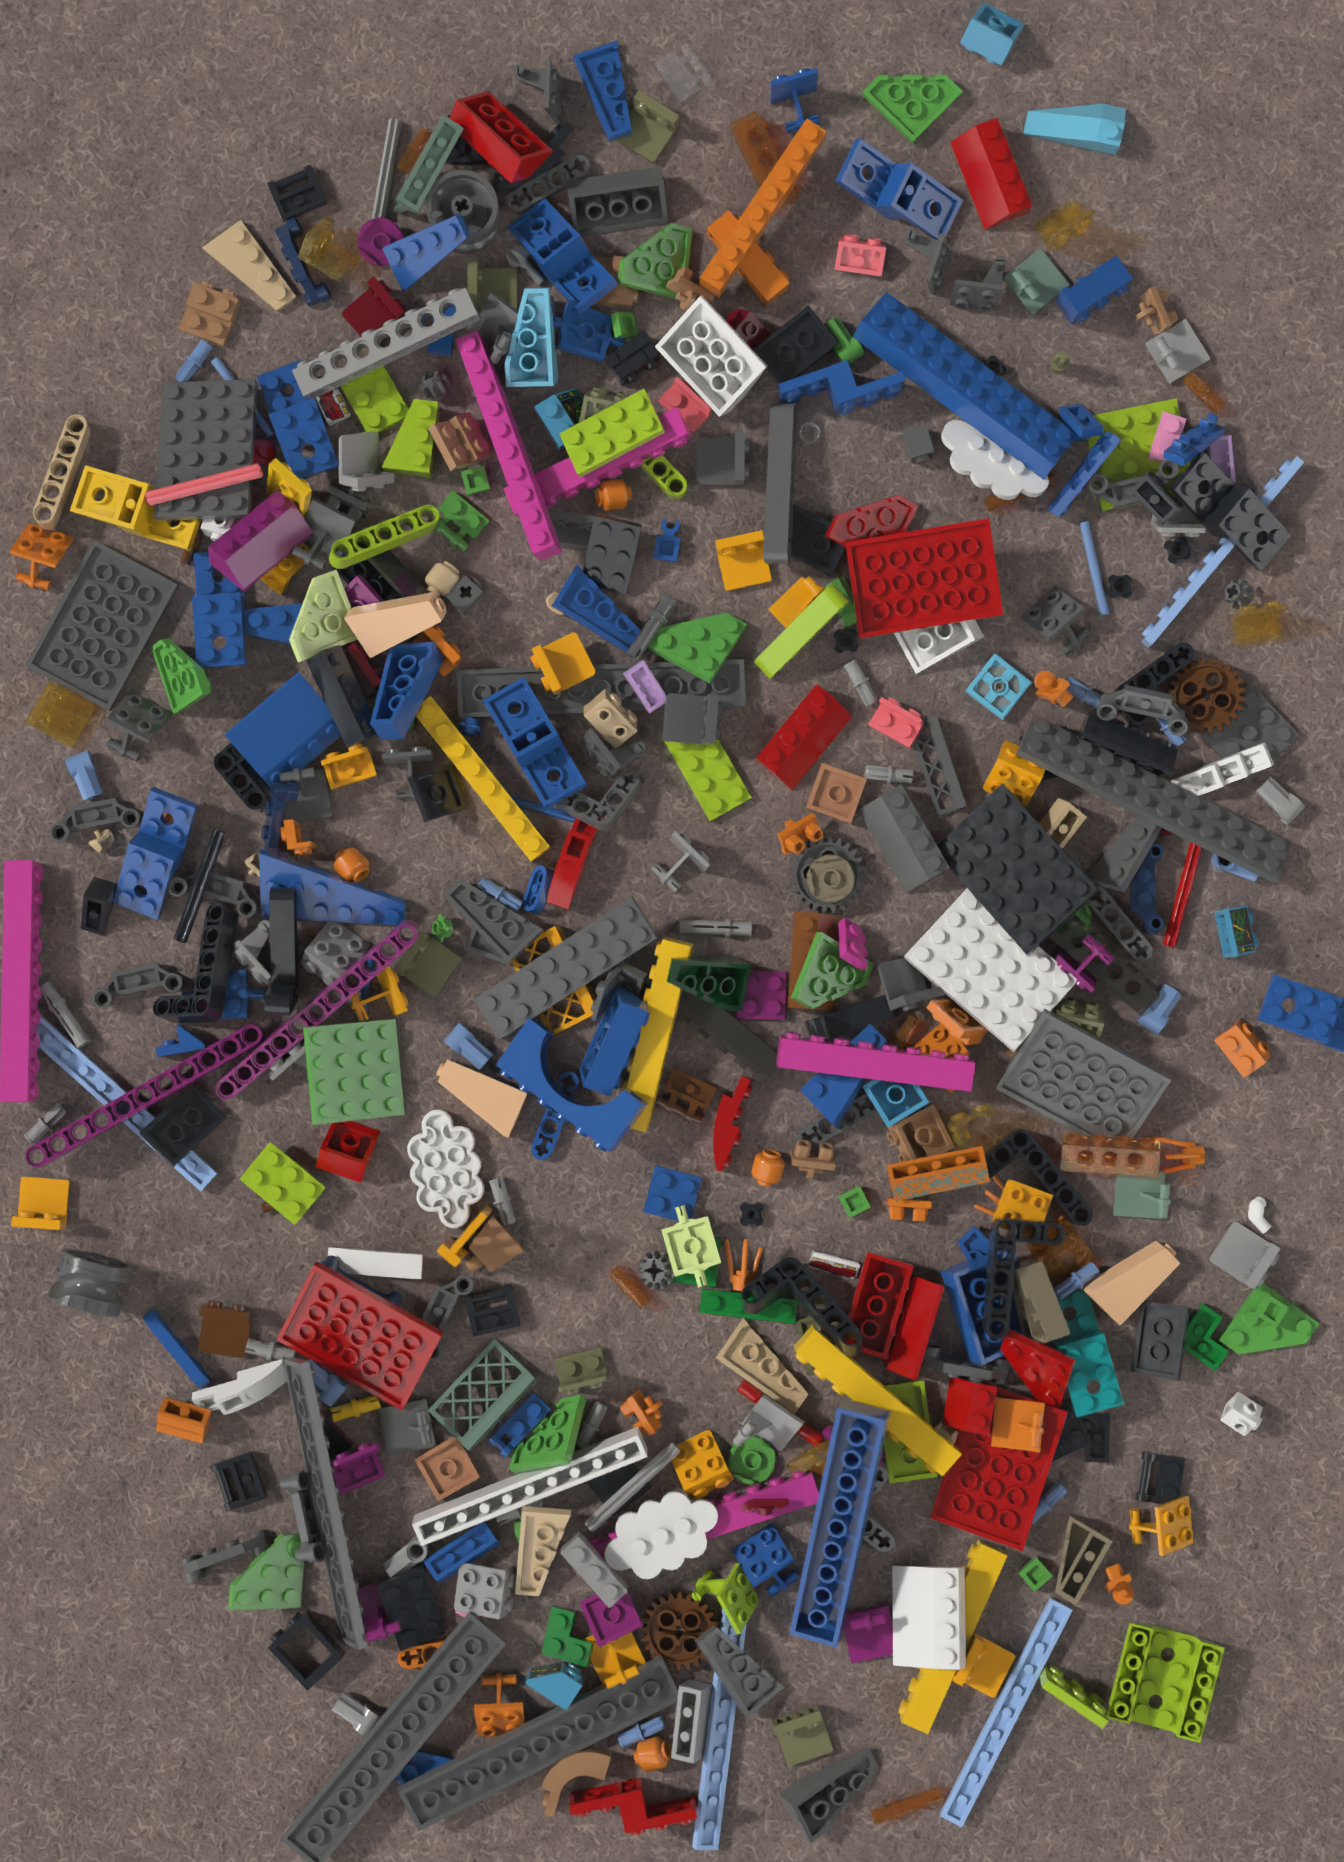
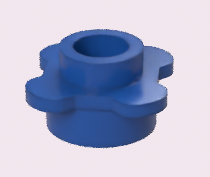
(470, 726)

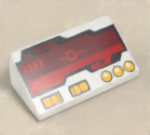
(333, 406)
(834, 1264)

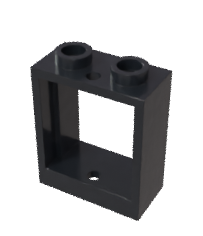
(320, 1633)

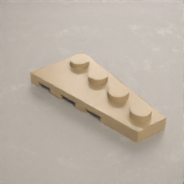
(247, 261)
(754, 1361)
(538, 1541)

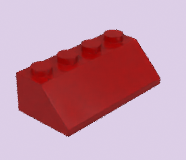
(499, 136)
(991, 174)
(804, 737)
(879, 1301)
(914, 1326)

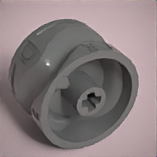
(473, 198)
(89, 1282)

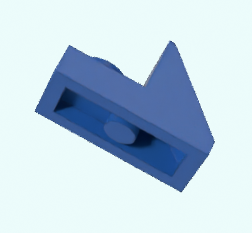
(1080, 421)
(187, 1043)

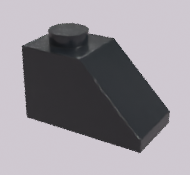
(97, 905)

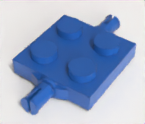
(585, 333)
(237, 995)

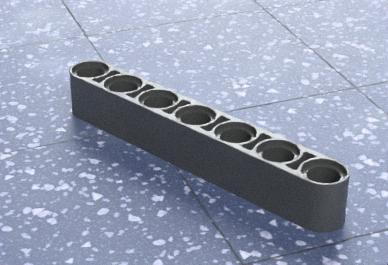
(780, 483)

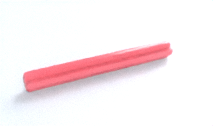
(204, 484)

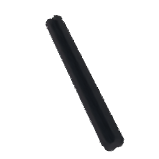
(199, 885)

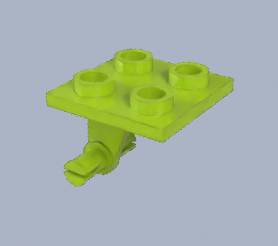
(733, 1594)

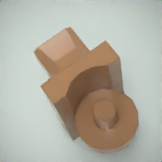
(686, 290)
(1154, 310)
(810, 1160)

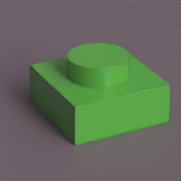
(624, 325)
(475, 480)
(854, 1201)
(1271, 1310)
(1035, 1574)

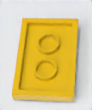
(295, 489)

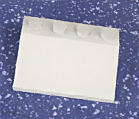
(711, 357)
(933, 644)
(929, 1617)

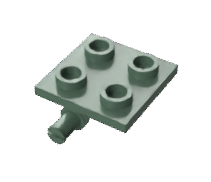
(1036, 281)
(1142, 1196)

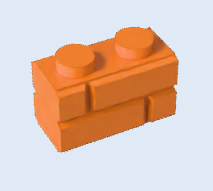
(183, 1420)

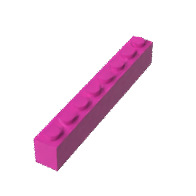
(563, 481)
(874, 1062)

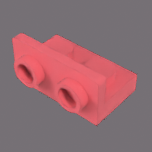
(860, 255)
(692, 406)
(896, 722)

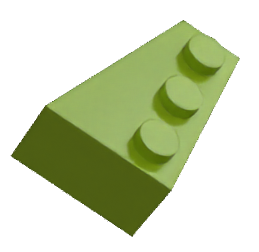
(414, 445)

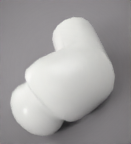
(1256, 1212)

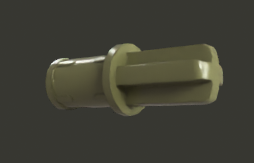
(1059, 362)

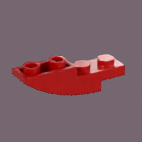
(571, 864)
(724, 1132)

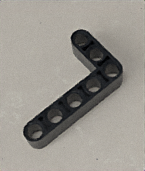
(236, 770)
(211, 974)
(281, 995)
(1039, 1171)
(1006, 1265)
(808, 1299)

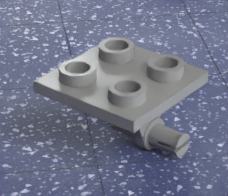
(1177, 351)
(683, 843)
(249, 949)
(295, 1054)
(769, 1422)

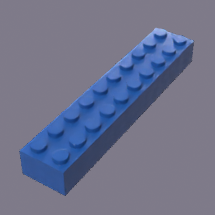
(964, 385)
(839, 1522)

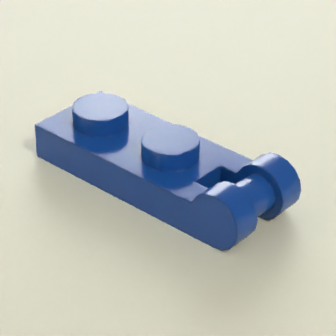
(519, 1424)

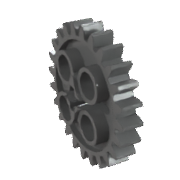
(808, 857)

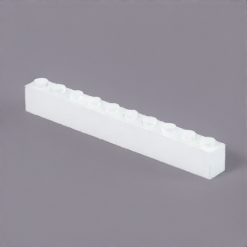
(529, 1487)

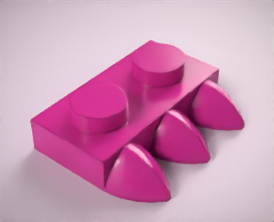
(852, 944)

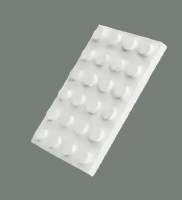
(988, 971)

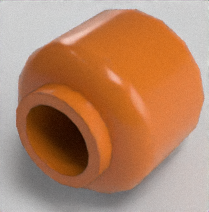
(613, 495)
(351, 865)
(768, 1167)
(652, 1754)

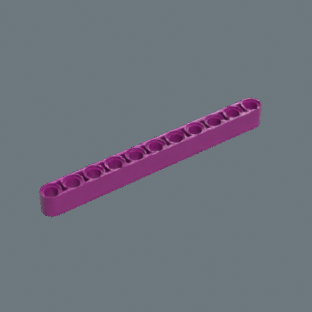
(311, 1019)
(136, 1104)

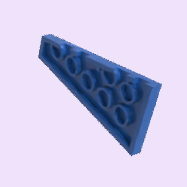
(326, 896)

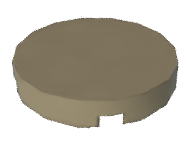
(830, 878)

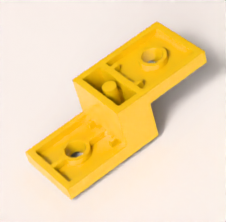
(128, 509)

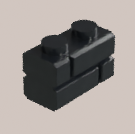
(633, 358)

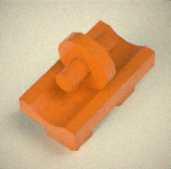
(1052, 688)
(798, 833)
(920, 1208)
(645, 1410)
(1119, 1584)

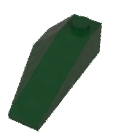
(712, 978)

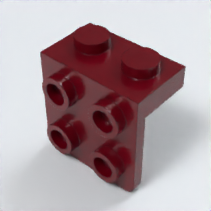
(373, 308)
(748, 327)
(367, 676)

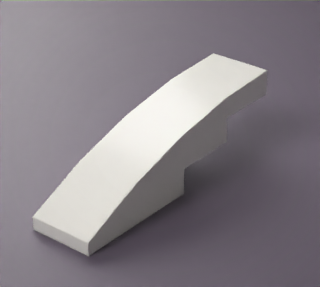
(1225, 770)
(378, 1262)

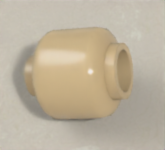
(442, 578)

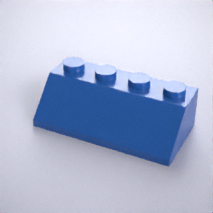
(613, 1041)

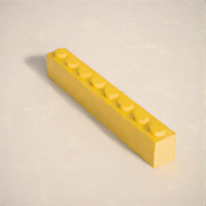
(481, 780)
(655, 1036)
(864, 1388)
(931, 1684)

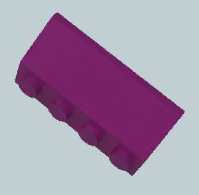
(259, 541)

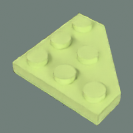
(322, 618)

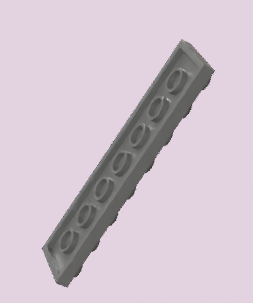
(566, 967)

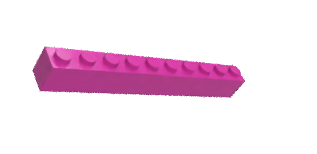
(509, 446)
(20, 981)
(799, 1489)

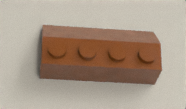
(803, 933)

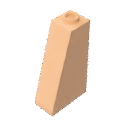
(393, 621)
(486, 1096)
(1131, 1281)

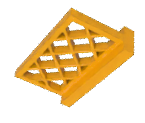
(584, 994)
(452, 1249)

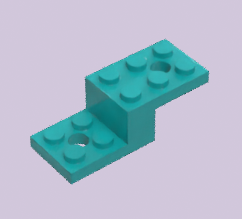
(1092, 1358)

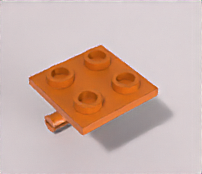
(40, 547)
(941, 1040)
(1018, 1424)
(498, 1717)

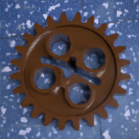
(1198, 677)
(679, 1607)

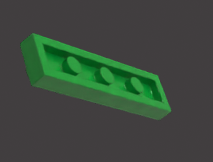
(730, 1304)

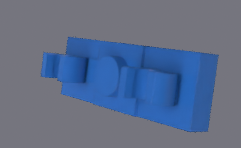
(1194, 441)
(460, 1550)

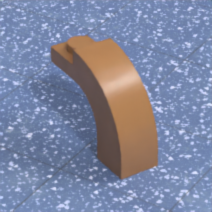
(586, 1762)

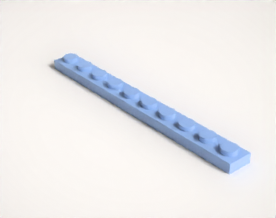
(1213, 559)
(106, 1090)
(1005, 1712)
(716, 1756)

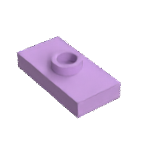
(1222, 455)
(645, 686)

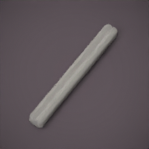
(387, 168)
(632, 1486)

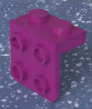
(357, 1469)

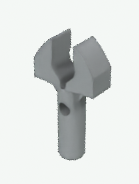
(518, 257)

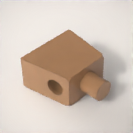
(493, 1247)

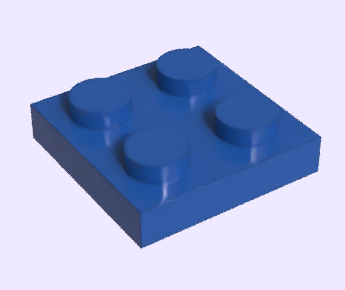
(671, 1190)

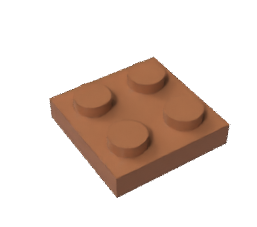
(836, 793)
(447, 1467)

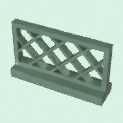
(428, 165)
(497, 1409)

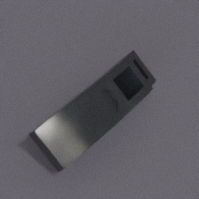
(559, 134)

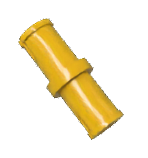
(355, 1408)

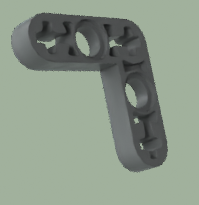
(603, 808)
(883, 1529)

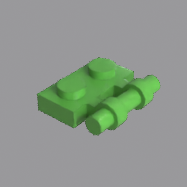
(464, 516)

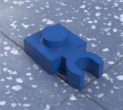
(667, 545)

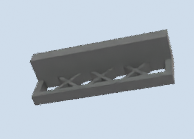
(570, 533)
(946, 765)

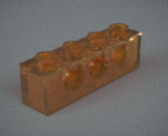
(756, 126)
(1120, 1163)

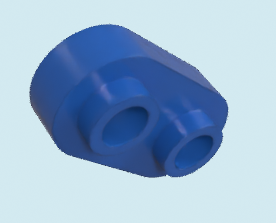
(537, 889)

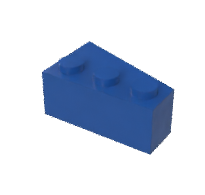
(1094, 290)
(271, 623)

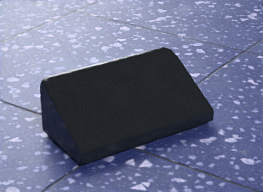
(1156, 497)
(338, 1440)

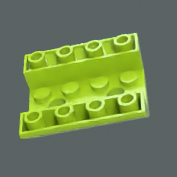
(1182, 1682)

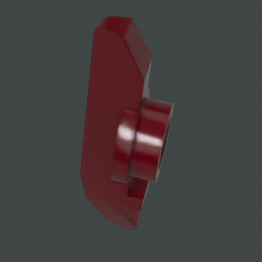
(765, 1506)

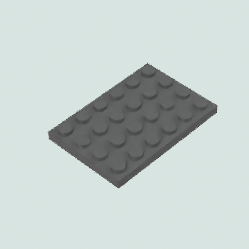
(204, 433)
(102, 625)
(1081, 1080)

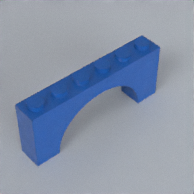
(527, 1064)

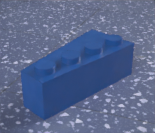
(403, 687)
(835, 1093)

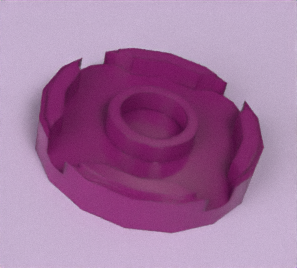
(374, 236)

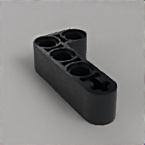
(1155, 678)
(851, 1018)

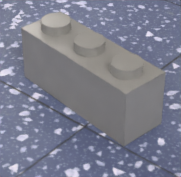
(594, 1569)
(691, 1721)

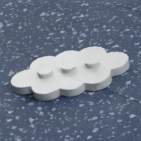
(989, 464)
(445, 1168)
(661, 1534)

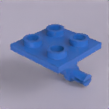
(792, 86)
(764, 1557)

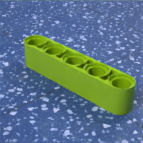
(665, 480)
(378, 545)
(801, 631)

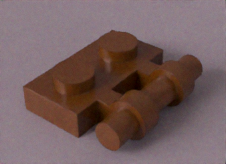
(690, 1089)

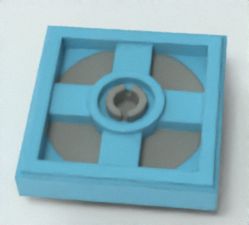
(998, 686)

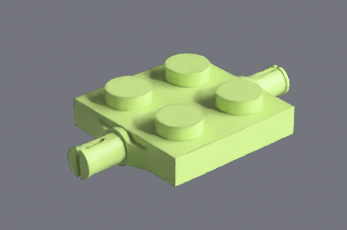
(691, 1246)

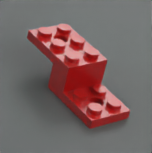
(633, 1806)

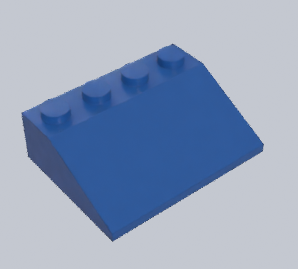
(285, 730)
(966, 1293)

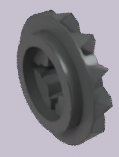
(662, 1279)

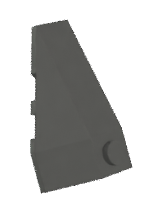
(822, 1795)

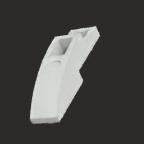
(249, 1388)

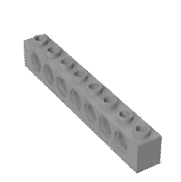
(399, 346)

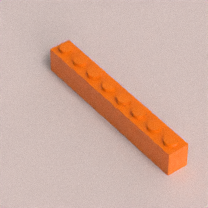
(763, 207)

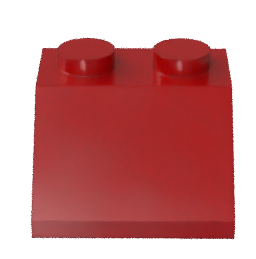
(347, 1149)
(970, 1405)

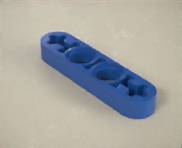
(550, 1114)
(176, 1349)

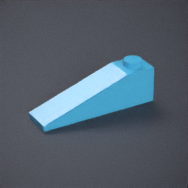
(1084, 126)
(533, 346)

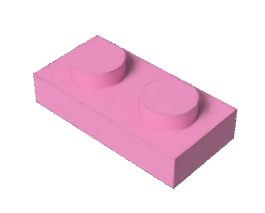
(1168, 429)

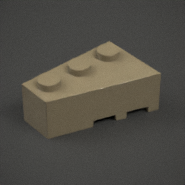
(1037, 1303)
(1080, 1558)

